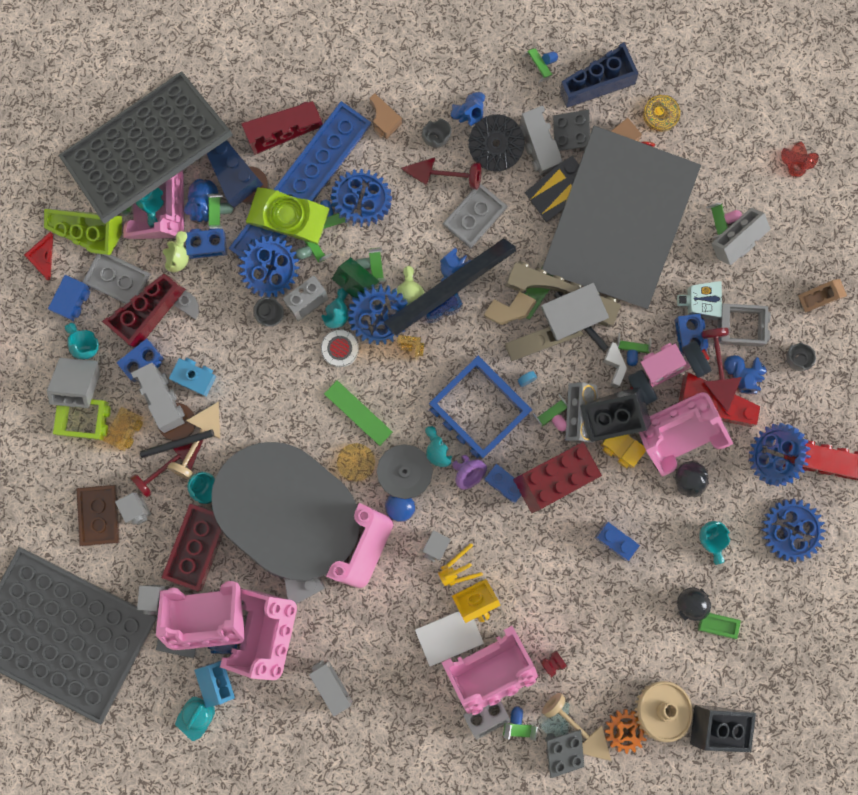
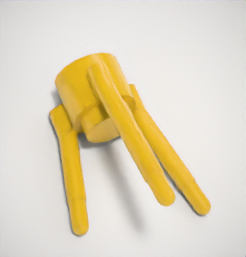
(449, 575)

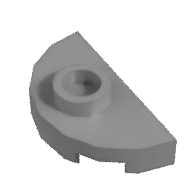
(188, 304)

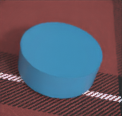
(527, 378)

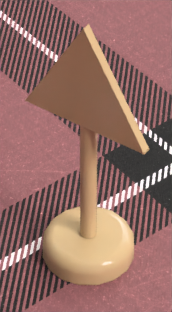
(204, 420)
(595, 744)

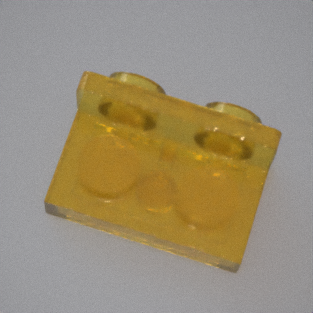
(406, 343)
(123, 429)

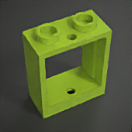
(61, 420)

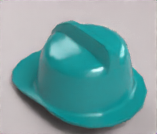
(195, 718)

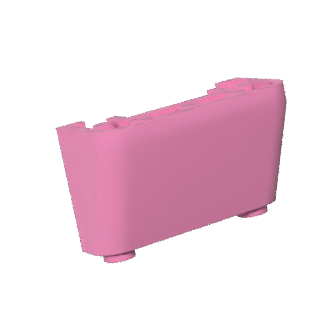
(169, 217)
(682, 430)
(368, 550)
(200, 618)

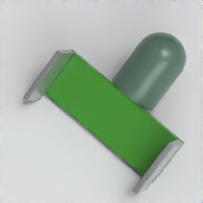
(216, 208)
(307, 251)
(374, 263)

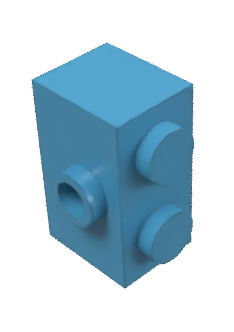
(193, 377)
(214, 684)

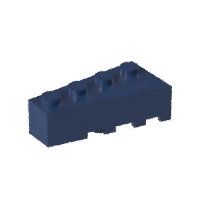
(600, 78)
(233, 173)

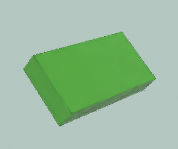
(720, 625)

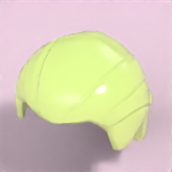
(176, 253)
(409, 288)

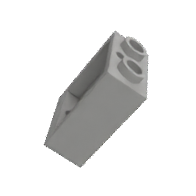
(304, 303)
(763, 320)
(330, 687)

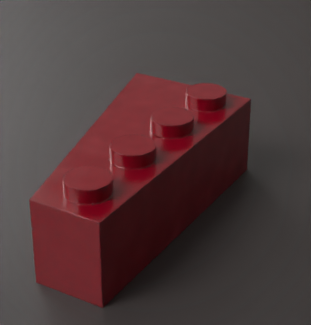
(281, 126)
(145, 311)

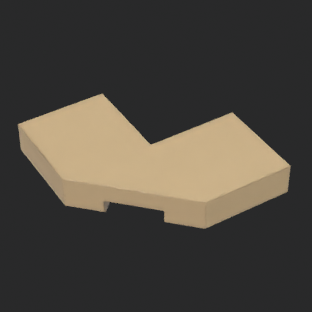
(518, 309)

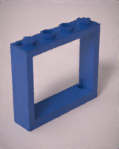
(462, 436)

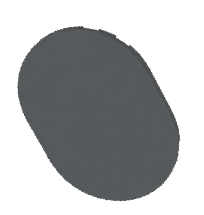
(285, 511)

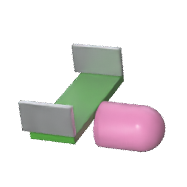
(722, 220)
(553, 414)

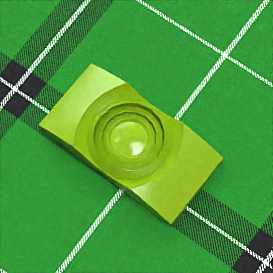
(287, 215)

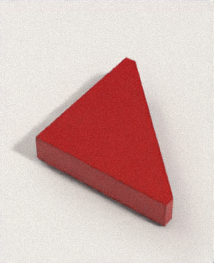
(41, 255)

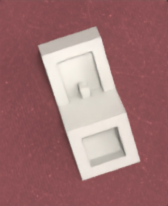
(614, 358)

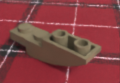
(534, 343)

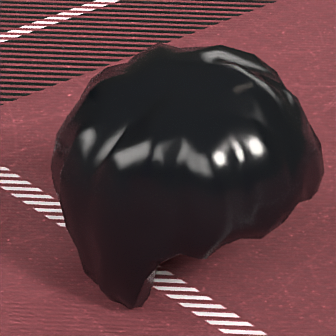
(691, 479)

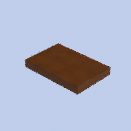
(97, 515)

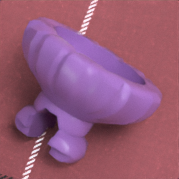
(469, 472)

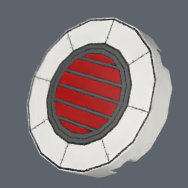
(340, 348)

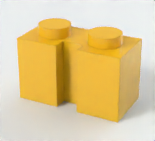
(625, 449)

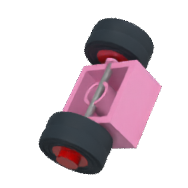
(668, 364)

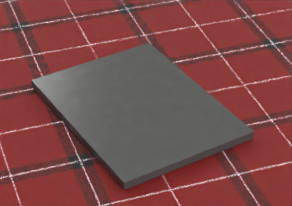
(144, 146)
(621, 217)
(67, 635)

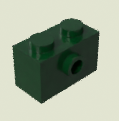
(354, 278)

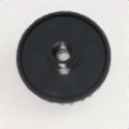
(510, 138)

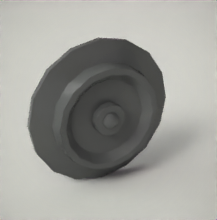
(404, 471)

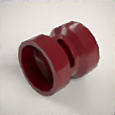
(553, 664)

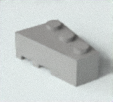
(159, 397)

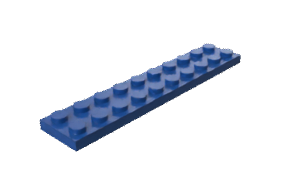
(313, 167)

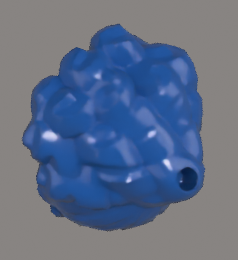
(198, 200)

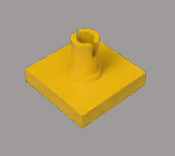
(476, 601)

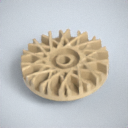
(664, 711)

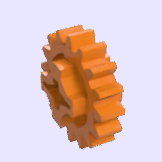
(620, 737)

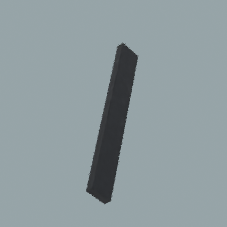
(449, 286)

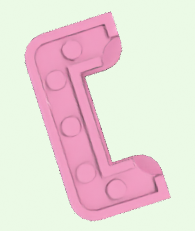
(265, 636)
(491, 673)

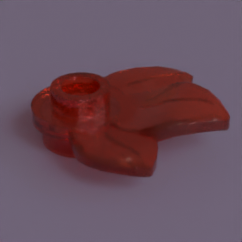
(798, 157)

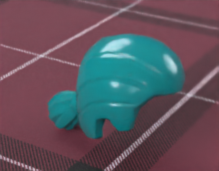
(151, 204)
(336, 311)
(81, 343)
(437, 449)
(200, 487)
(715, 539)

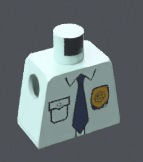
(703, 300)

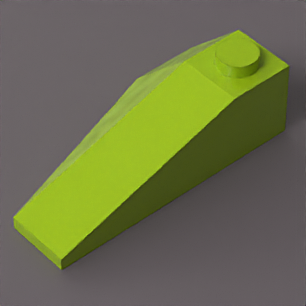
(85, 229)

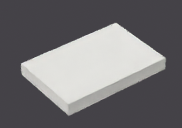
(448, 638)

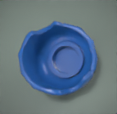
(399, 509)

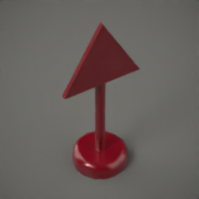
(423, 169)
(724, 388)
(181, 454)

